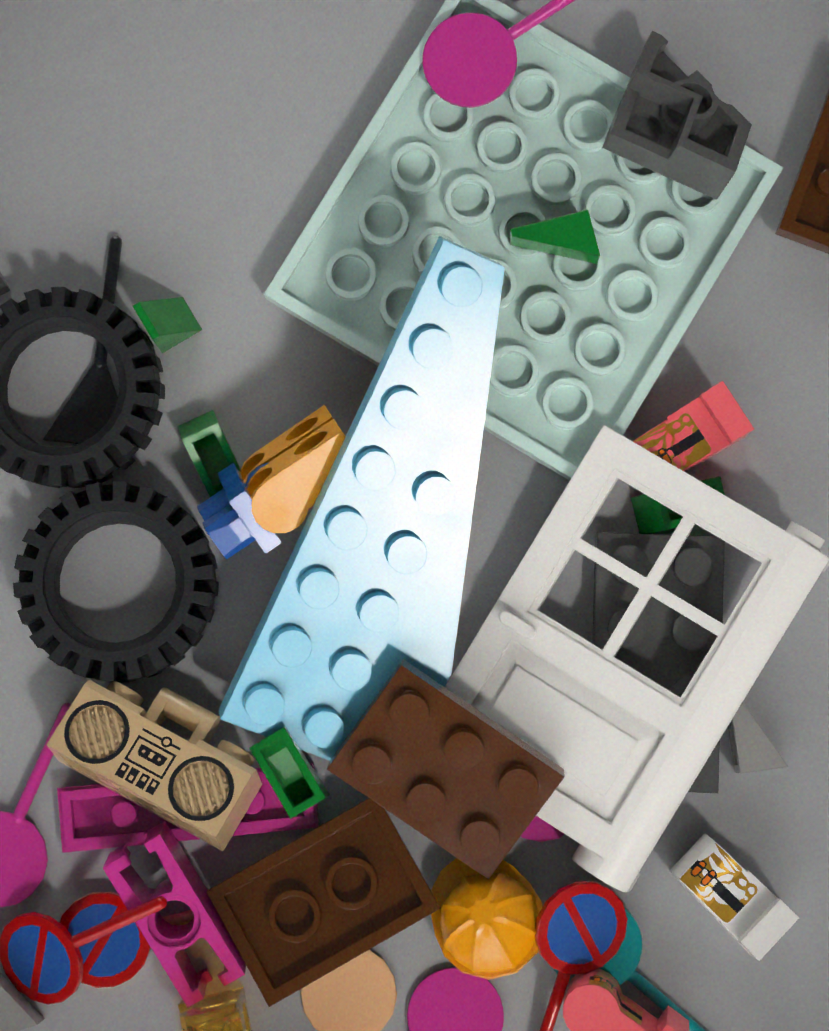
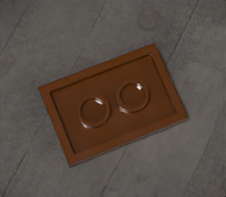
(446, 769)
(323, 900)

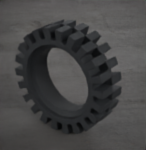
(137, 397)
(43, 564)

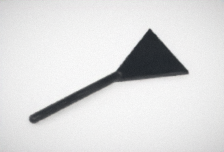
(96, 395)

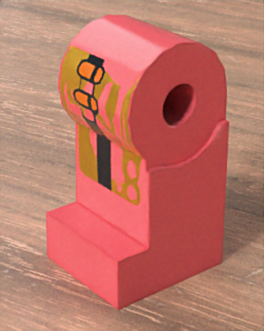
(698, 429)
(597, 1004)

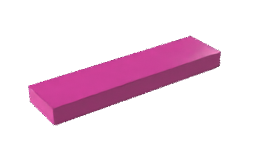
(102, 819)

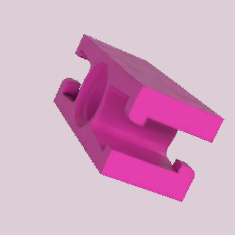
(171, 940)

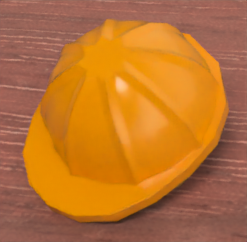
(485, 922)

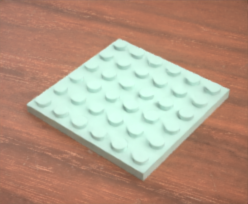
(571, 334)

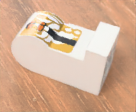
(734, 897)

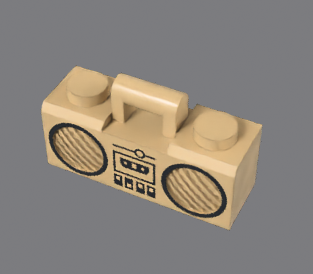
(175, 778)

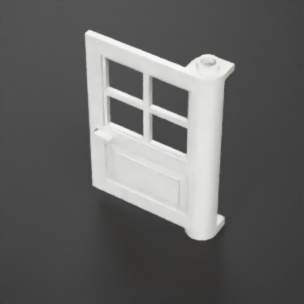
(615, 732)

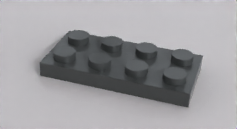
(662, 640)

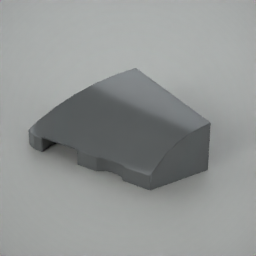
(677, 124)

